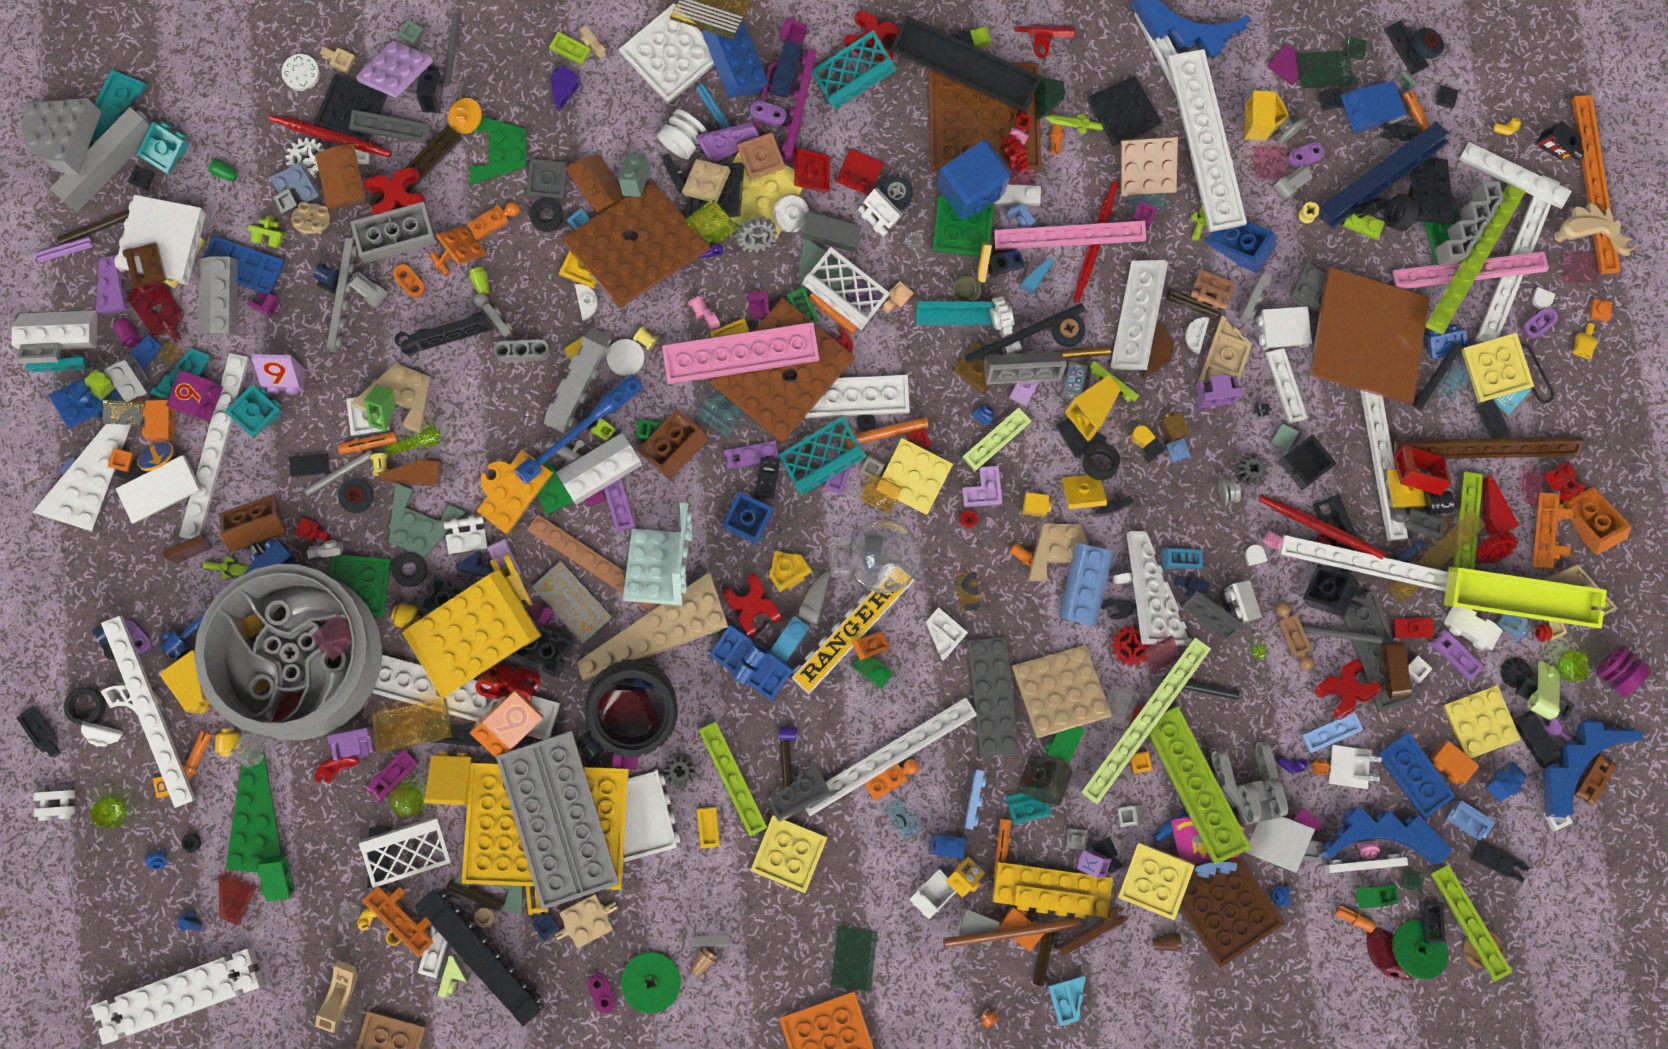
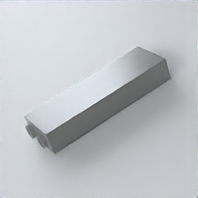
(103, 159)

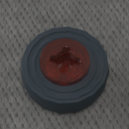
(1428, 43)
(362, 499)

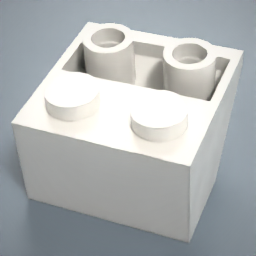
(1242, 601)

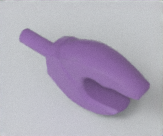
(1555, 728)

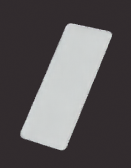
(710, 941)

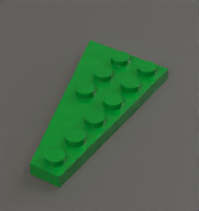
(254, 821)

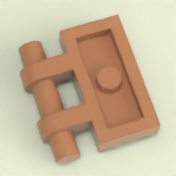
(1214, 285)

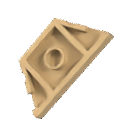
(1227, 352)

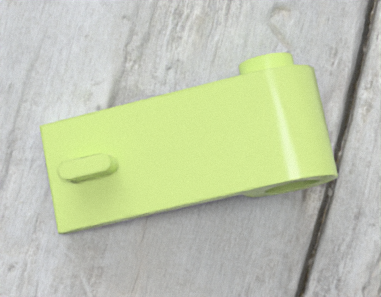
(1546, 698)

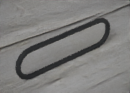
(1541, 371)

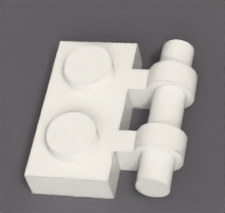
(883, 209)
(465, 541)

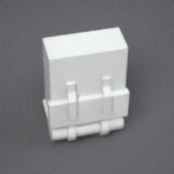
(932, 894)

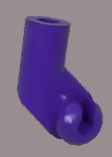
(715, 250)
(1293, 766)

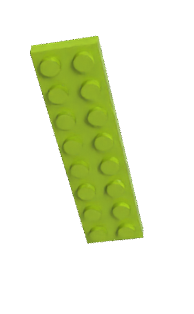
(1197, 787)

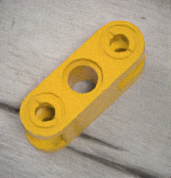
(513, 577)

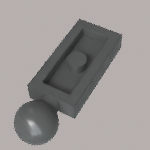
(1420, 522)

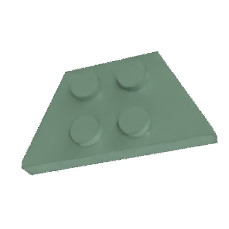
(811, 256)

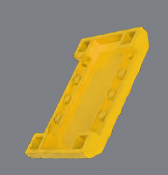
(471, 633)

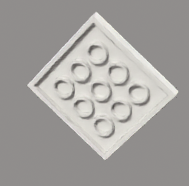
(668, 55)

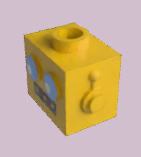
(965, 877)

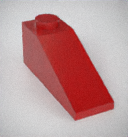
(1496, 511)

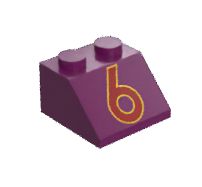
(194, 396)

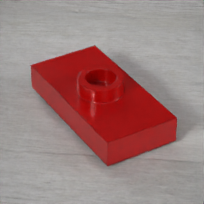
(1413, 628)

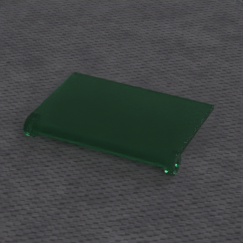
(1324, 69)
(854, 959)

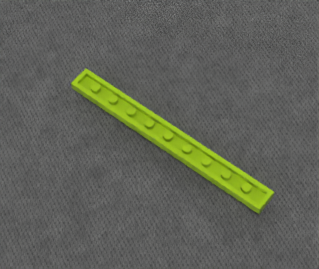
(1474, 262)

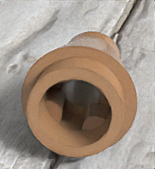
(703, 961)

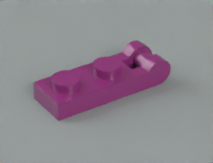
(392, 775)

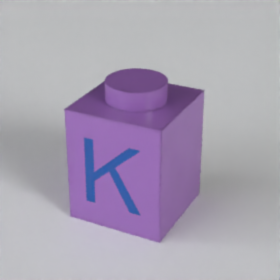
(1093, 863)

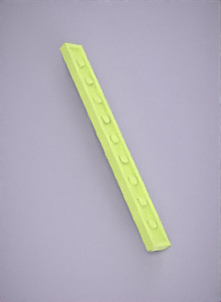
(1145, 721)

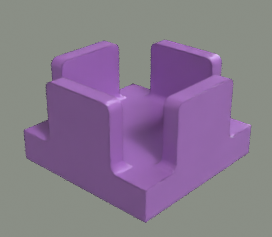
(1221, 391)
(352, 743)

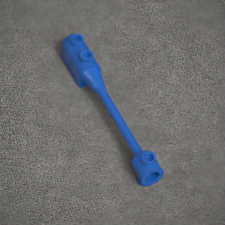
(608, 404)
(277, 552)

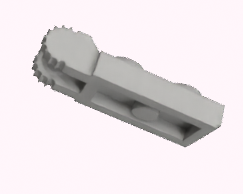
(1255, 297)

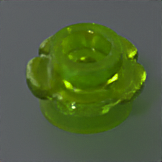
(1259, 652)

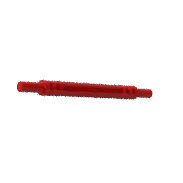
(330, 135)
(1093, 249)
(1322, 527)

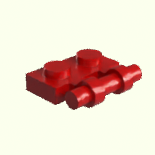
(1564, 480)

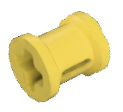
(1308, 218)
(645, 338)
(376, 458)

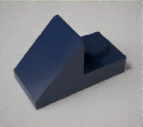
(471, 565)

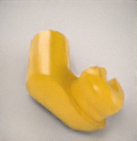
(1509, 128)
(365, 919)

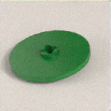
(1423, 964)
(635, 986)

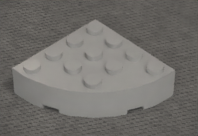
(60, 131)

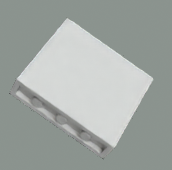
(170, 225)
(648, 818)

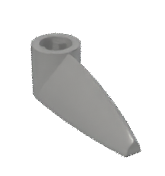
(813, 602)

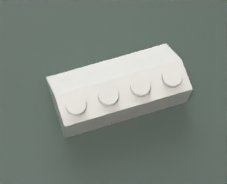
(69, 329)
(599, 468)

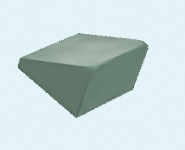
(1406, 81)
(1284, 436)

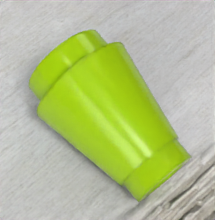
(480, 280)

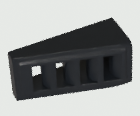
(1439, 913)

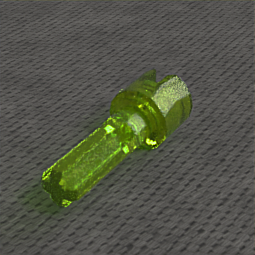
(427, 438)

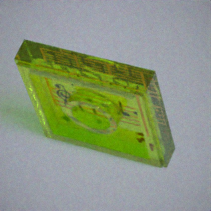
(711, 223)

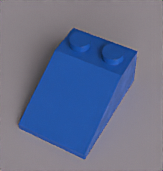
(1372, 106)
(1244, 245)

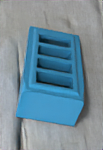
(1032, 282)
(1169, 558)

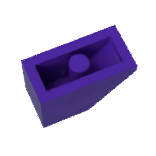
(564, 85)

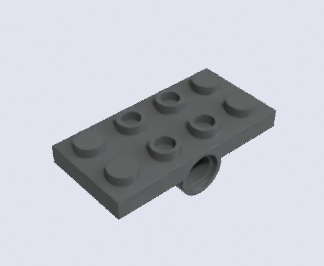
(1309, 288)

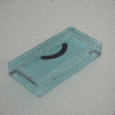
(902, 819)

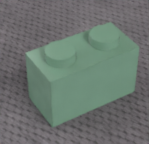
(634, 175)

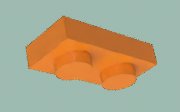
(871, 645)

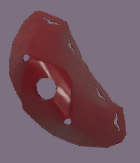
(627, 705)
(1382, 954)

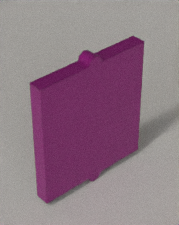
(1285, 65)

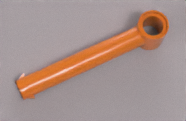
(886, 431)

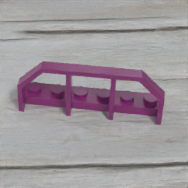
(800, 96)

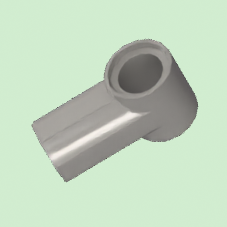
(1289, 185)
(371, 292)

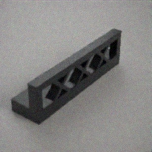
(1341, 518)

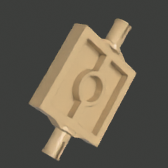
(586, 920)

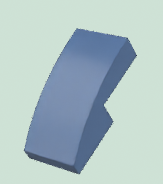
(1209, 868)

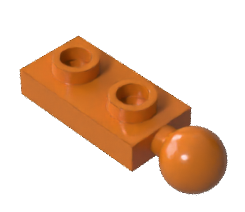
(493, 220)
(891, 778)

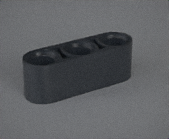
(1537, 739)

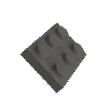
(1213, 615)

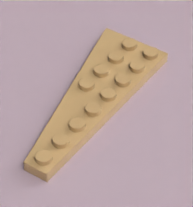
(662, 629)

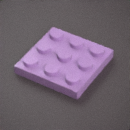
(394, 69)

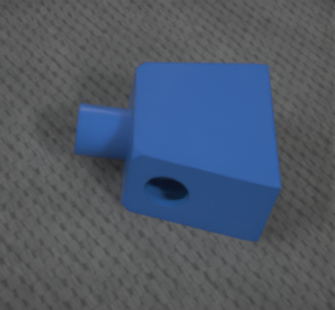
(948, 846)

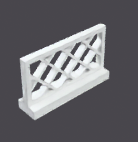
(839, 302)
(396, 836)

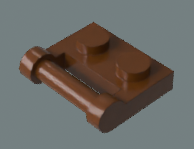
(151, 265)

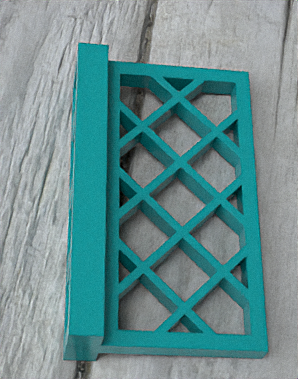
(864, 80)
(833, 466)

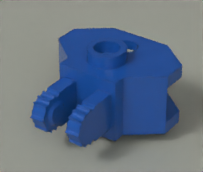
(1506, 781)

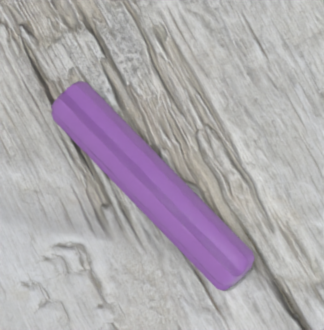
(64, 249)

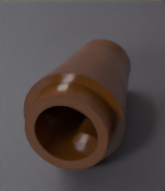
(1168, 942)

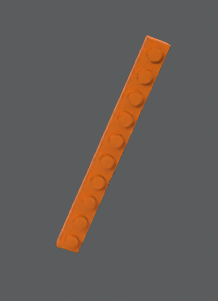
(1594, 177)

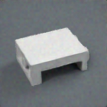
(1284, 327)

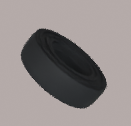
(546, 226)
(398, 564)

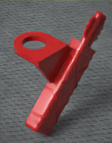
(1045, 34)

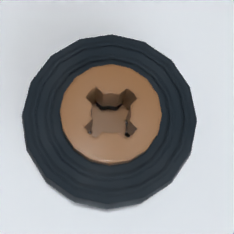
(1067, 336)

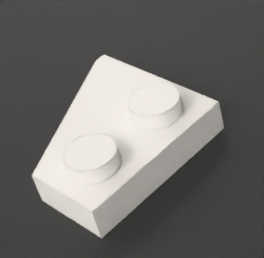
(944, 632)

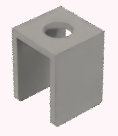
(974, 923)

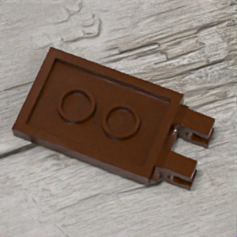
(1092, 932)

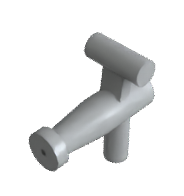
(567, 453)

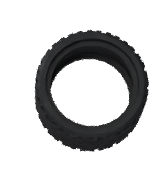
(624, 745)

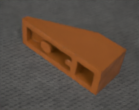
(419, 472)

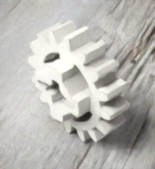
(304, 150)
(1002, 317)

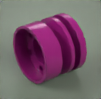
(1623, 670)

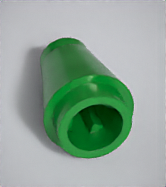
(222, 170)

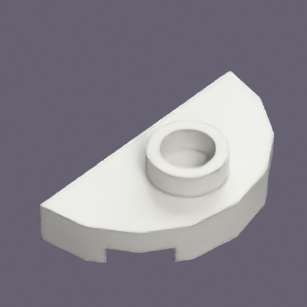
(587, 301)
(1195, 334)
(100, 735)

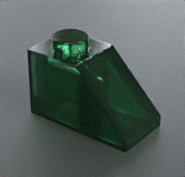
(1048, 96)

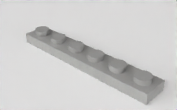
(341, 301)

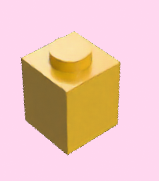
(1036, 504)

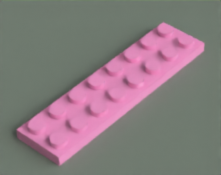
(740, 353)

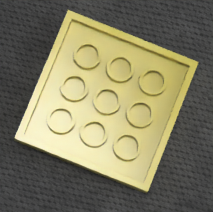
(762, 194)

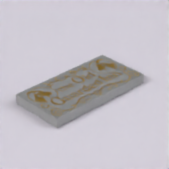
(572, 602)

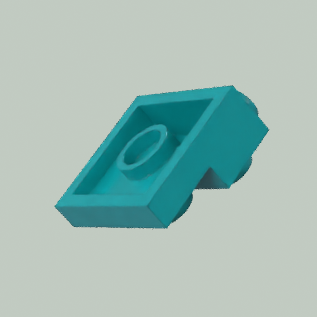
(163, 146)
(254, 410)

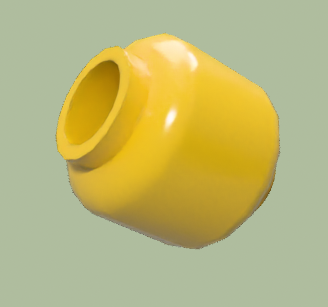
(405, 615)
(225, 741)

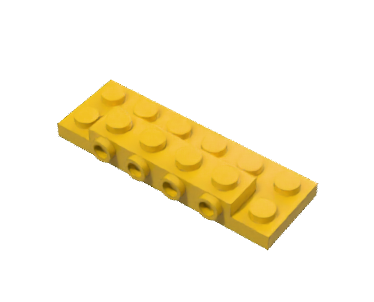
(1052, 890)

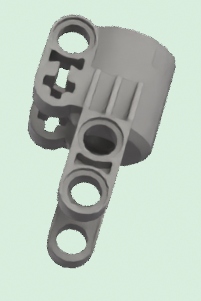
(1255, 800)

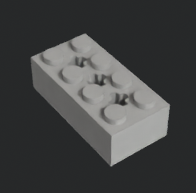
(385, 224)

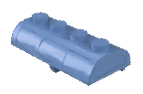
(1086, 584)

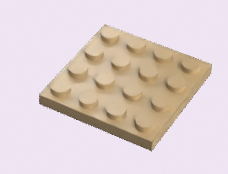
(1061, 691)

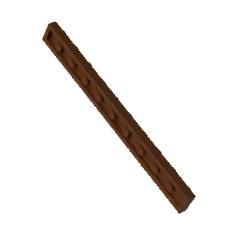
(1497, 447)

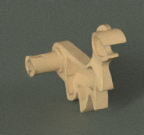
(1591, 222)

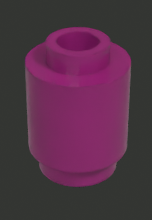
(126, 332)

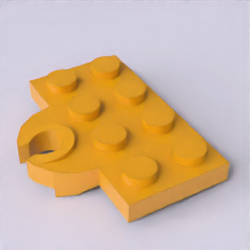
(507, 494)

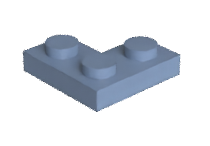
(299, 178)

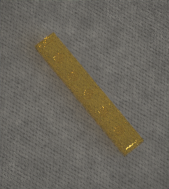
(1441, 552)

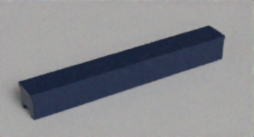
(1384, 175)

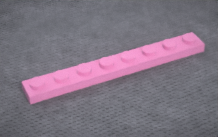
(1070, 235)
(1492, 268)

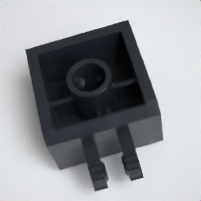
(1333, 591)

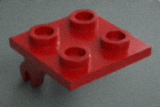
(859, 172)

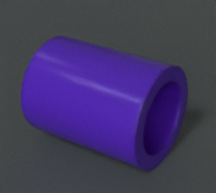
(788, 733)

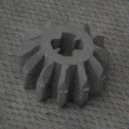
(1245, 466)
(674, 776)

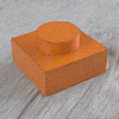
(1600, 310)
(120, 460)

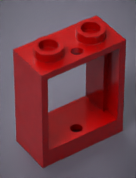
(1409, 458)

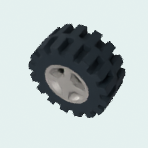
(898, 186)

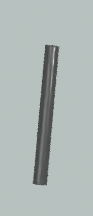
(451, 50)
(1342, 634)

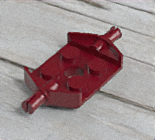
(165, 322)

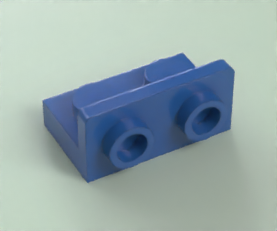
(1441, 344)

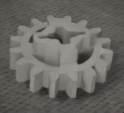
(756, 234)

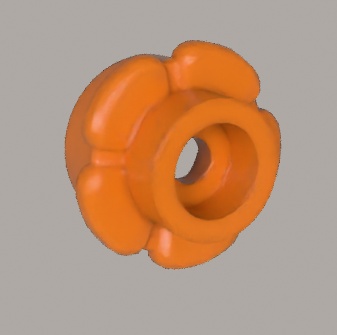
(1320, 767)
(989, 1018)

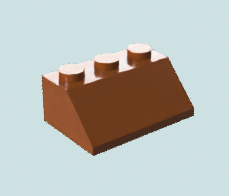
(340, 177)
(595, 182)
(673, 444)
(251, 523)

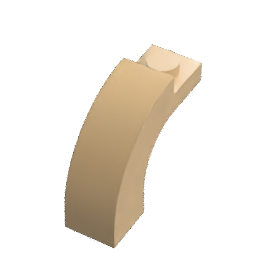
(338, 997)

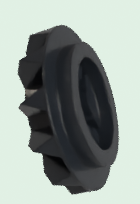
(1511, 664)

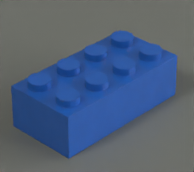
(736, 63)

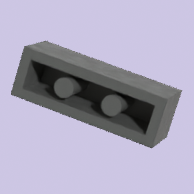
(831, 231)

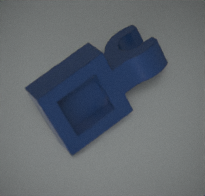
(1192, 585)

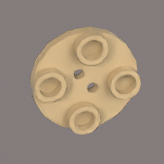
(310, 218)

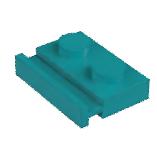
(1026, 809)

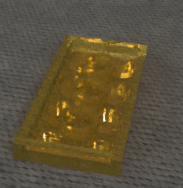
(411, 725)

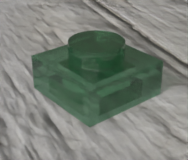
(1355, 48)
(1412, 880)

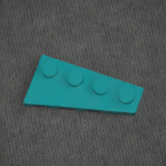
(114, 99)

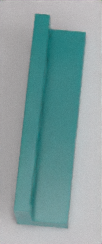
(953, 313)

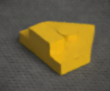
(788, 570)

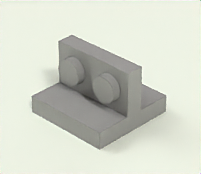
(129, 377)

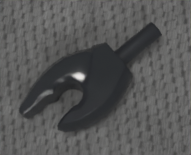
(1124, 607)

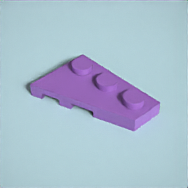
(724, 142)
(109, 288)

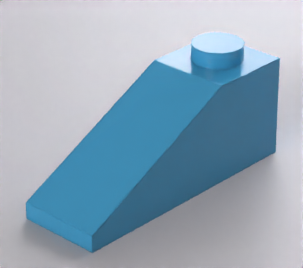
(790, 639)

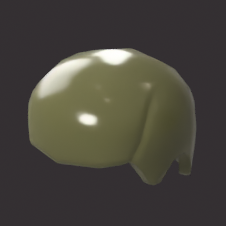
(967, 289)

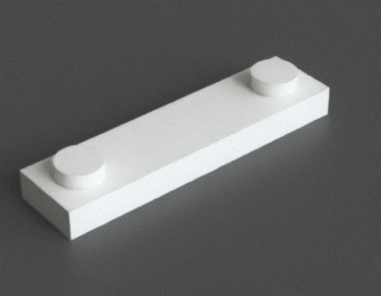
(1021, 194)
(1392, 861)

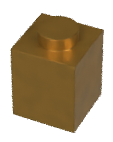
(1174, 427)

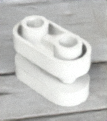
(63, 812)

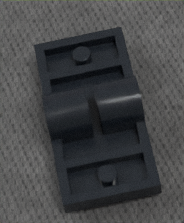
(1432, 190)

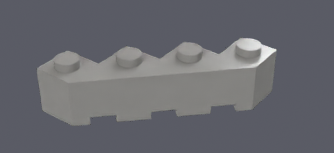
(1474, 219)
(581, 372)

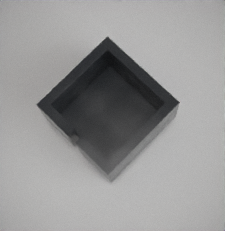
(1307, 462)

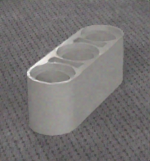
(513, 347)

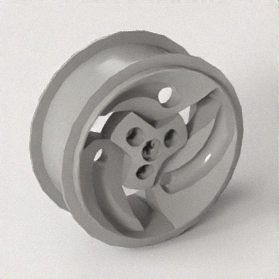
(232, 667)

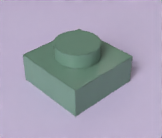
(411, 32)

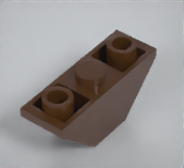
(1160, 352)

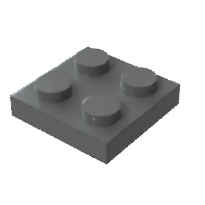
(547, 179)

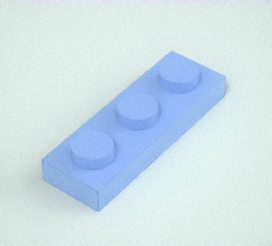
(1331, 733)
(975, 799)

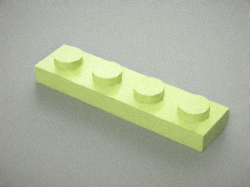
(996, 439)

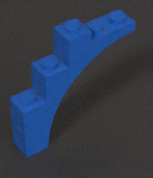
(1185, 33)
(1561, 780)
(1412, 832)

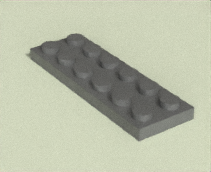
(1372, 621)
(993, 697)

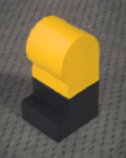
(1148, 442)

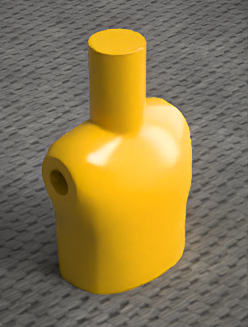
(1585, 343)

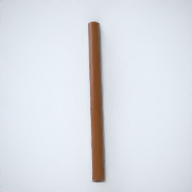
(1011, 932)

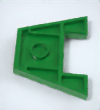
(506, 150)

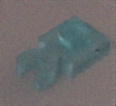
(1455, 381)

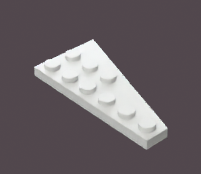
(83, 487)
(1153, 596)

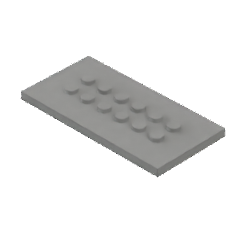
(557, 820)

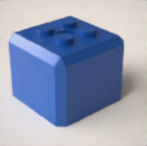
(974, 180)

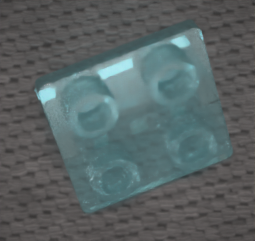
(720, 413)

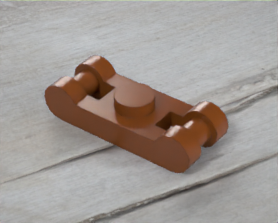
(1595, 779)

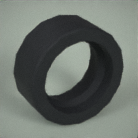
(1408, 215)
(1107, 450)
(74, 695)

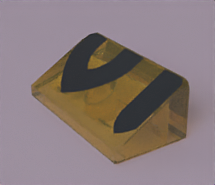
(122, 412)
(968, 592)

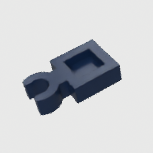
(1406, 556)
(544, 925)

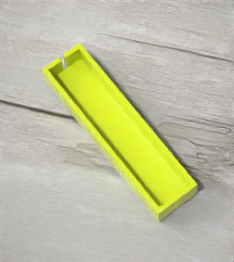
(1524, 597)

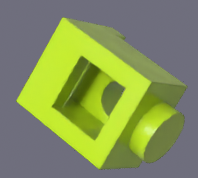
(99, 383)

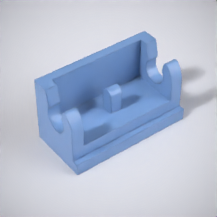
(1470, 820)

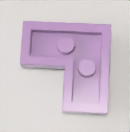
(988, 493)

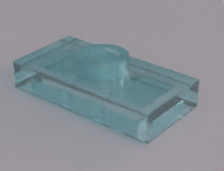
(1157, 200)

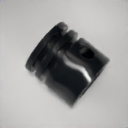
(1438, 503)
(589, 746)

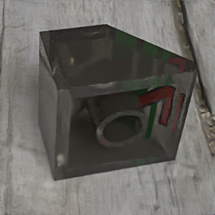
(1045, 779)

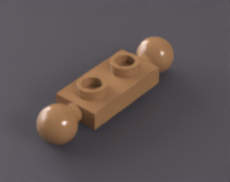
(1294, 635)

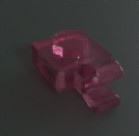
(1016, 178)
(1532, 484)

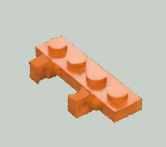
(1546, 547)
(388, 911)

